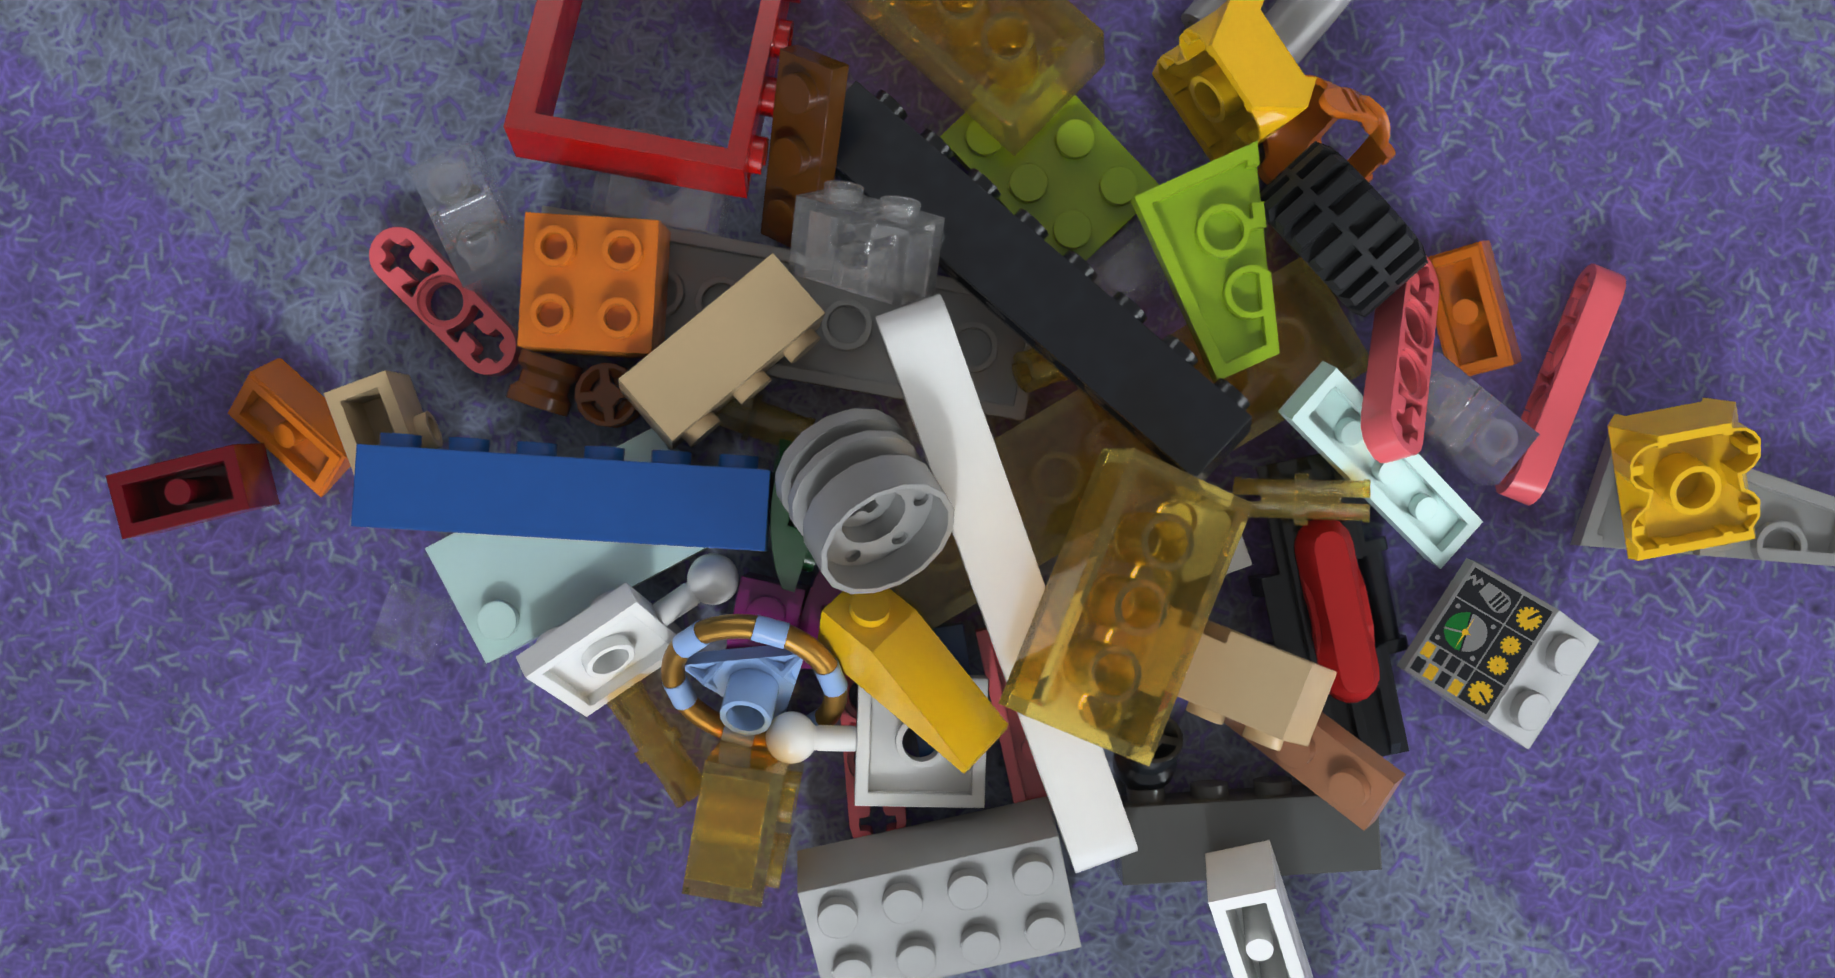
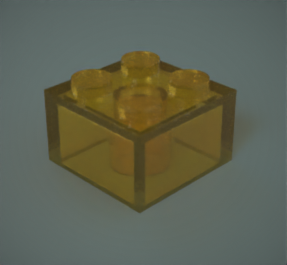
(738, 825)

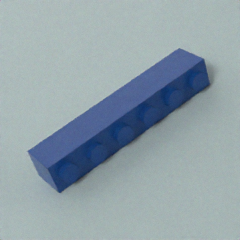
(561, 496)

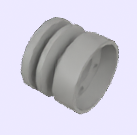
(863, 501)

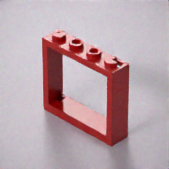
(634, 154)

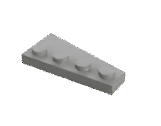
(1792, 525)

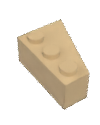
(1257, 686)

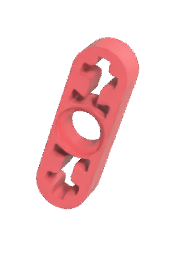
(401, 281)

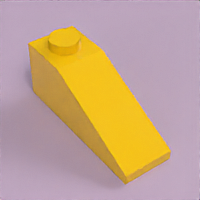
(911, 673)

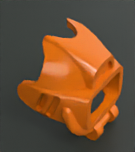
(1326, 106)

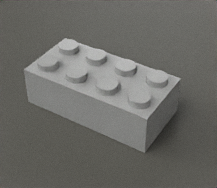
(939, 896)

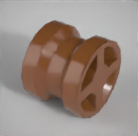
(544, 382)
(598, 396)

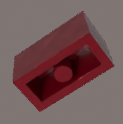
(192, 489)

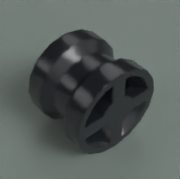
(1162, 765)

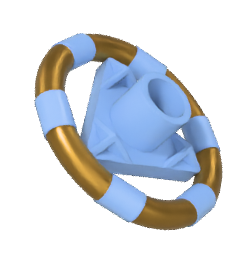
(751, 680)

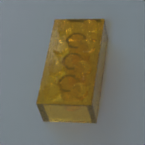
(995, 58)
(1126, 603)

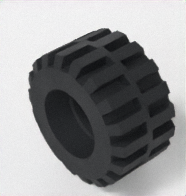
(1342, 228)

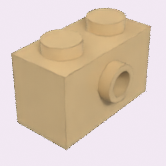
(377, 406)

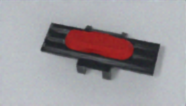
(1336, 611)

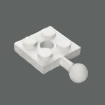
(620, 637)
(882, 766)

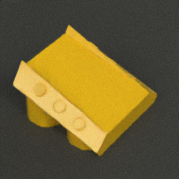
(1233, 79)
(1684, 478)

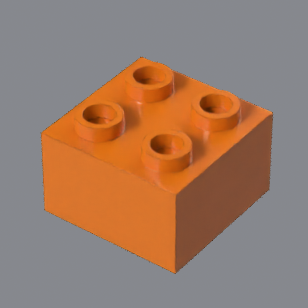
(593, 285)

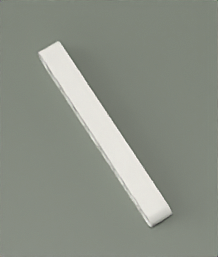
(998, 562)

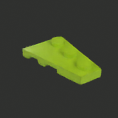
(1215, 258)

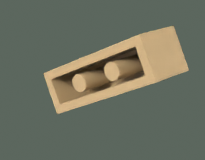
(723, 354)

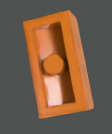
(1473, 310)
(292, 423)

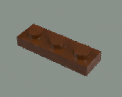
(802, 134)

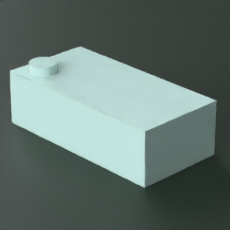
(524, 586)

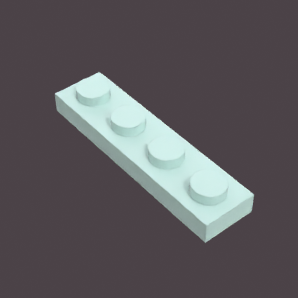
(1403, 491)

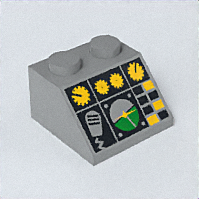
(1498, 653)

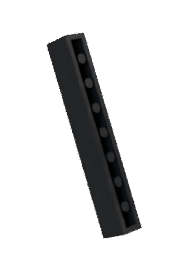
(1044, 295)

